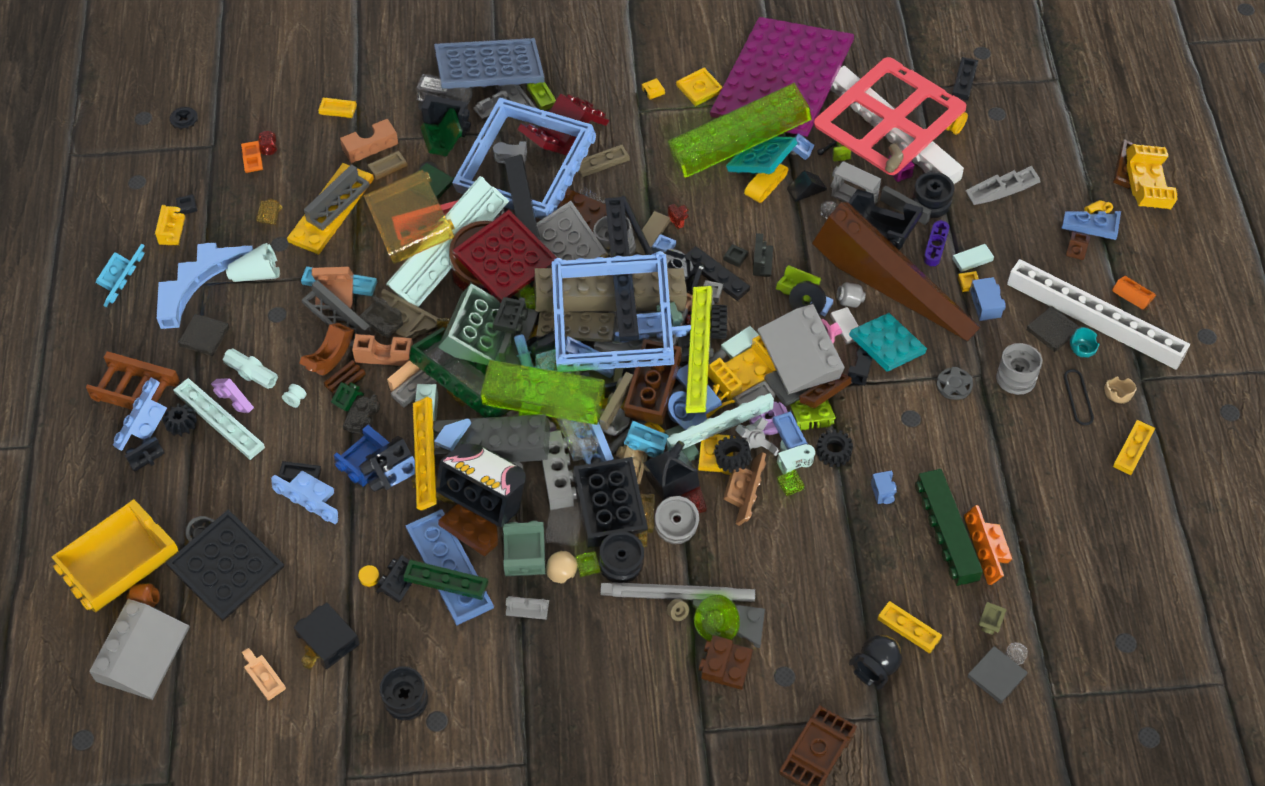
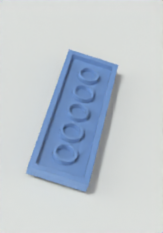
(444, 550)

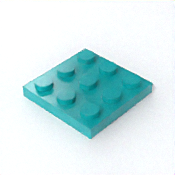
(762, 157)
(887, 342)

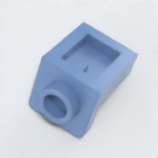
(803, 146)

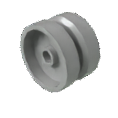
(682, 509)

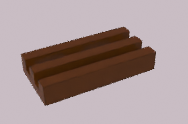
(343, 375)

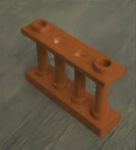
(131, 368)

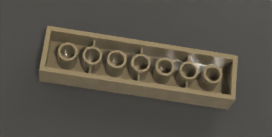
(598, 292)

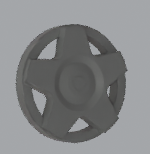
(954, 383)

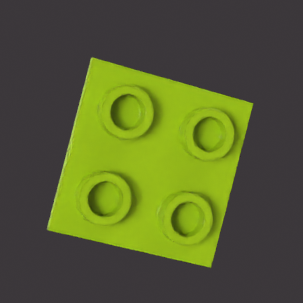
(821, 415)

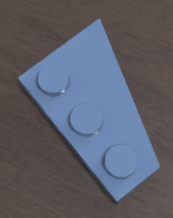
(1093, 224)

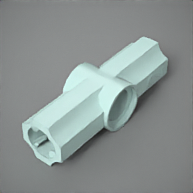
(250, 368)

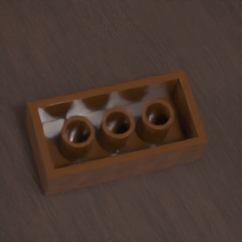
(652, 387)

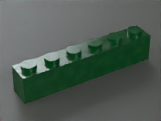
(949, 527)

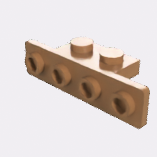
(743, 486)

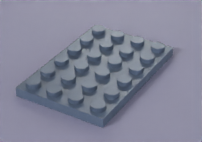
(488, 63)

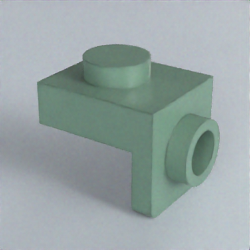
(676, 317)

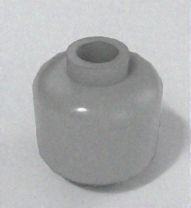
(850, 295)

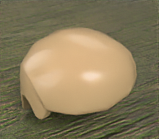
(1120, 390)
(561, 566)

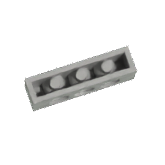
(558, 496)

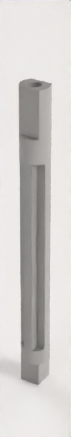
(681, 592)

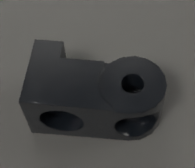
(861, 371)

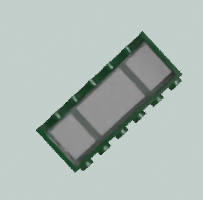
(455, 374)

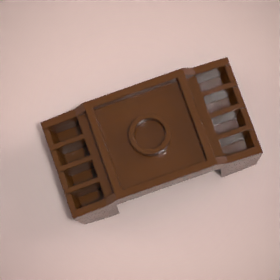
(818, 748)

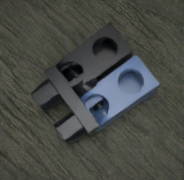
(390, 465)

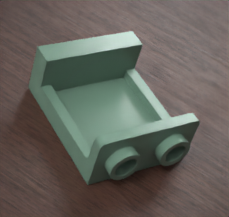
(524, 548)

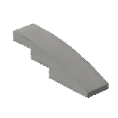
(1003, 186)

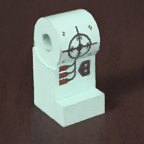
(795, 457)

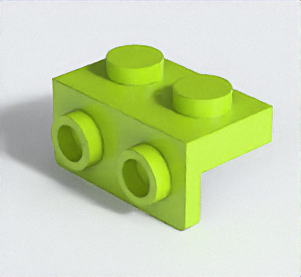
(793, 277)

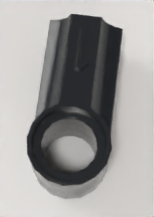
(541, 344)

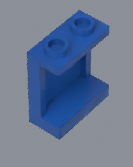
(356, 454)

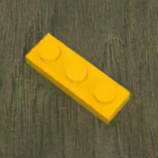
(1134, 447)
(909, 627)

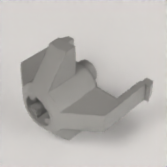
(755, 436)

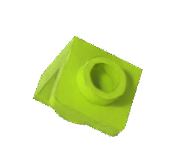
(841, 153)

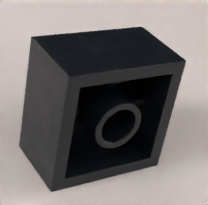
(671, 473)

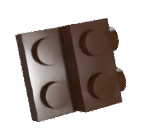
(725, 662)

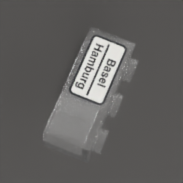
(431, 86)

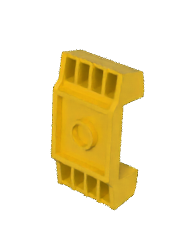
(1147, 176)
(743, 370)

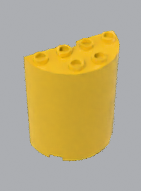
(114, 556)

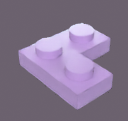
(227, 389)

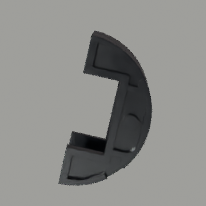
(892, 225)

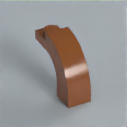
(331, 350)

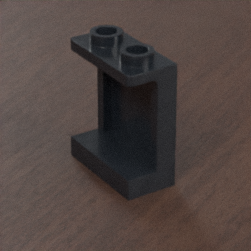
(436, 108)
(326, 635)

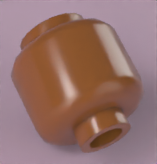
(144, 593)

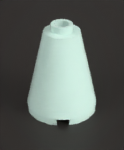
(255, 265)

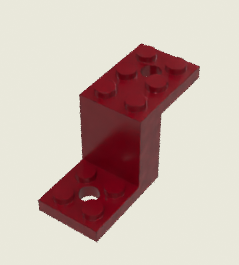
(568, 107)

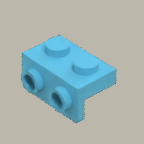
(646, 439)

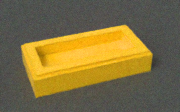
(337, 107)

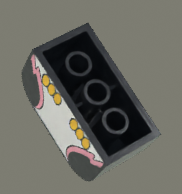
(482, 482)

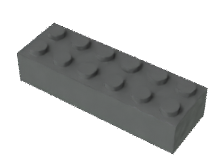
(510, 437)

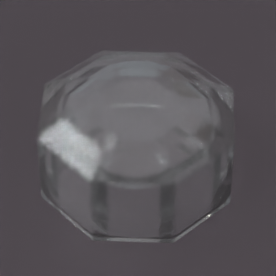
(827, 208)

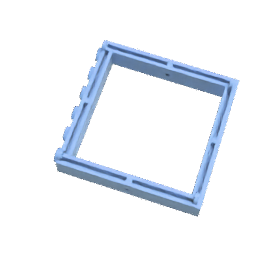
(564, 178)
(611, 266)

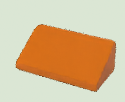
(1133, 292)

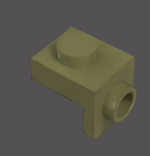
(992, 618)

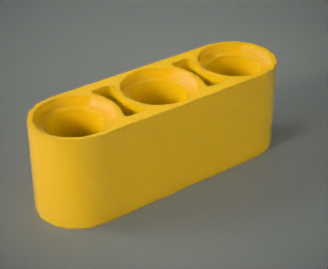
(764, 184)

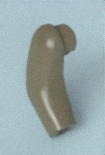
(896, 158)

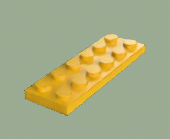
(312, 238)

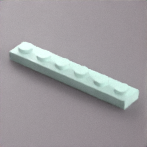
(219, 419)
(722, 422)

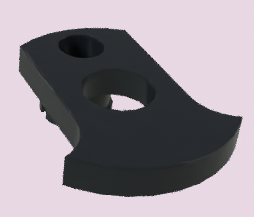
(694, 278)

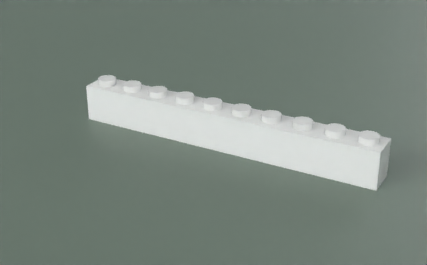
(929, 159)
(1098, 314)

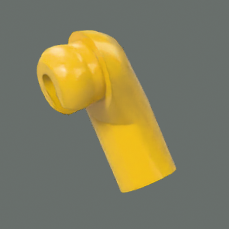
(1099, 206)

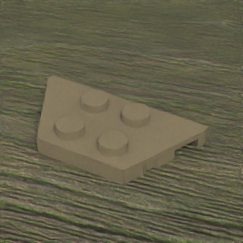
(415, 319)

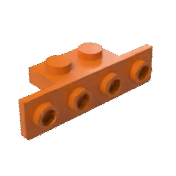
(988, 543)

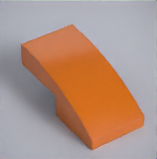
(251, 156)

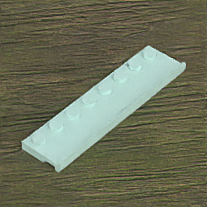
(426, 269)

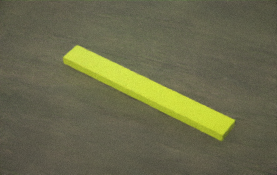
(699, 350)

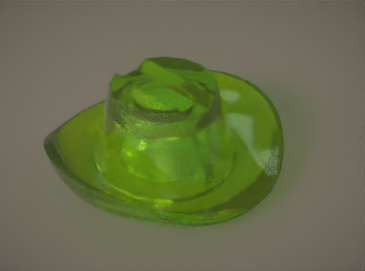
(717, 617)

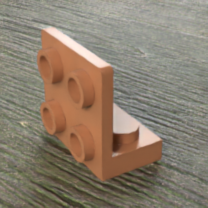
(338, 281)

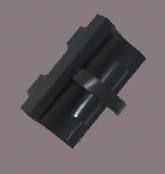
(144, 454)

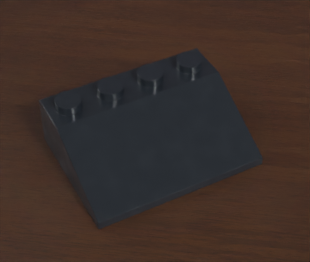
(609, 499)

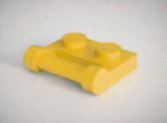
(707, 458)

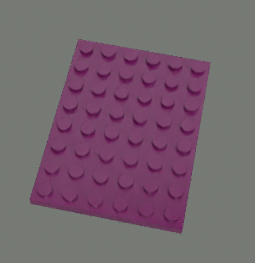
(784, 55)

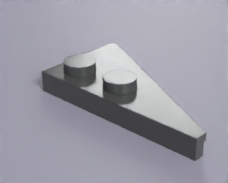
(750, 622)

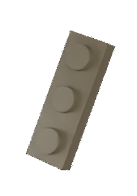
(615, 401)

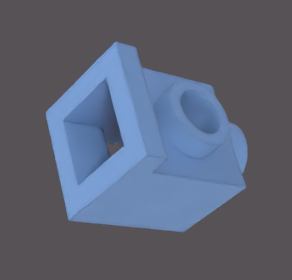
(883, 487)

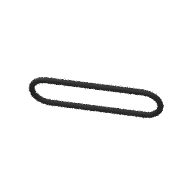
(1071, 399)

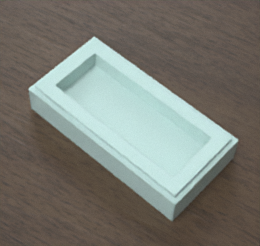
(973, 257)
(740, 342)

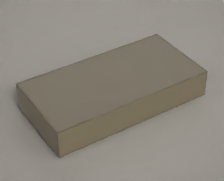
(387, 165)

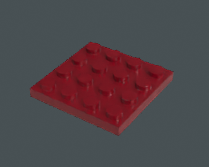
(504, 255)

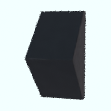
(806, 185)

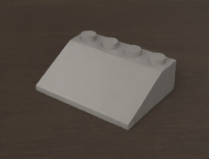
(801, 349)
(139, 650)

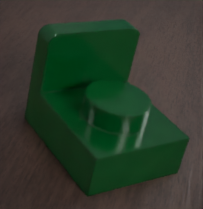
(346, 395)

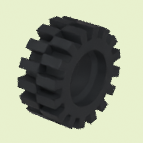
(719, 322)
(834, 438)
(732, 462)

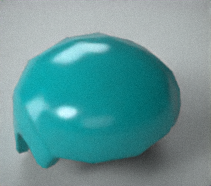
(1084, 342)

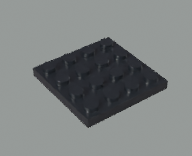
(225, 565)

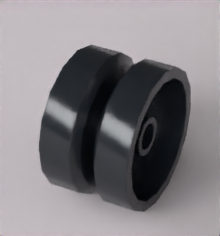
(934, 192)
(621, 557)

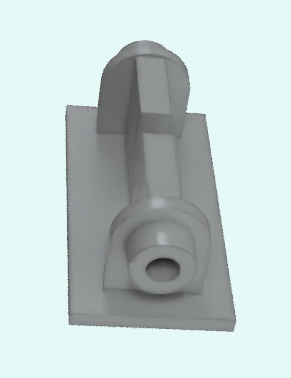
(486, 106)
(527, 607)

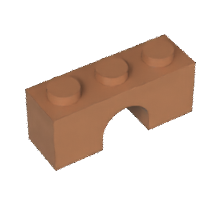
(359, 148)
(369, 351)

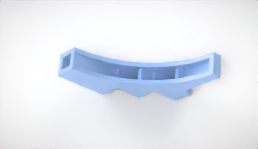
(191, 275)

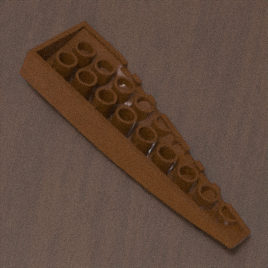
(871, 258)

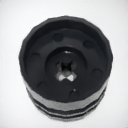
(402, 682)

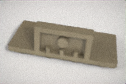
(580, 325)

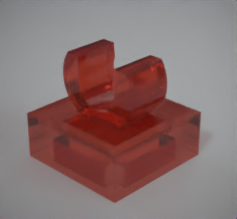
(677, 215)

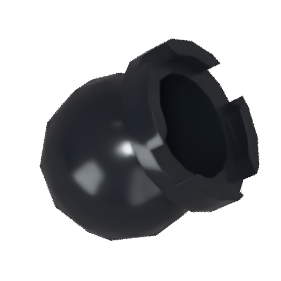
(878, 659)

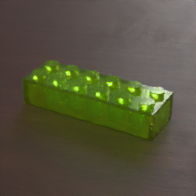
(543, 392)

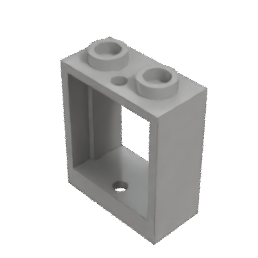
(856, 176)

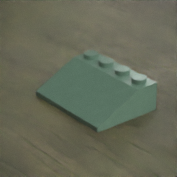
(471, 328)

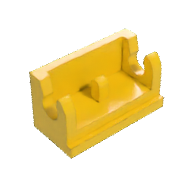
(169, 226)

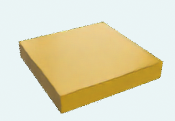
(699, 86)

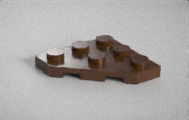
(470, 529)

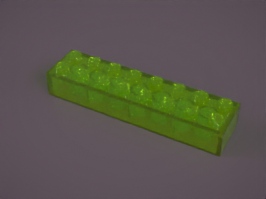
(739, 130)

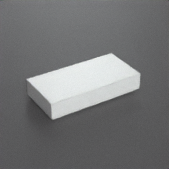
(846, 322)

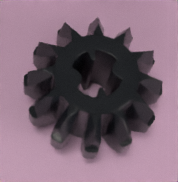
(179, 420)

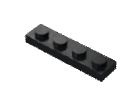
(717, 273)

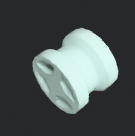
(294, 395)

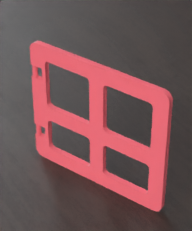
(892, 117)

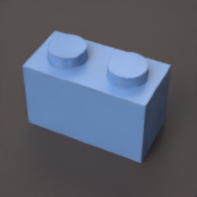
(987, 298)

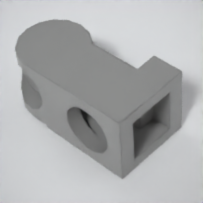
(504, 151)

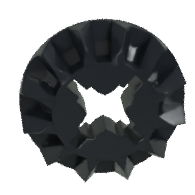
(183, 112)

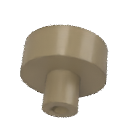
(678, 609)

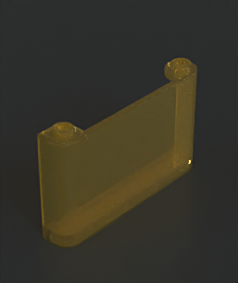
(409, 216)

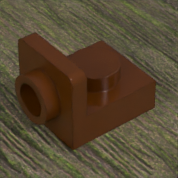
(1078, 245)

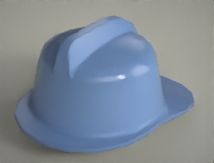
(678, 413)

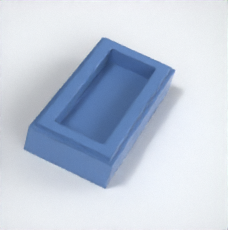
(789, 430)

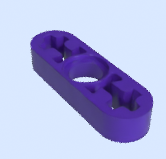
(934, 236)

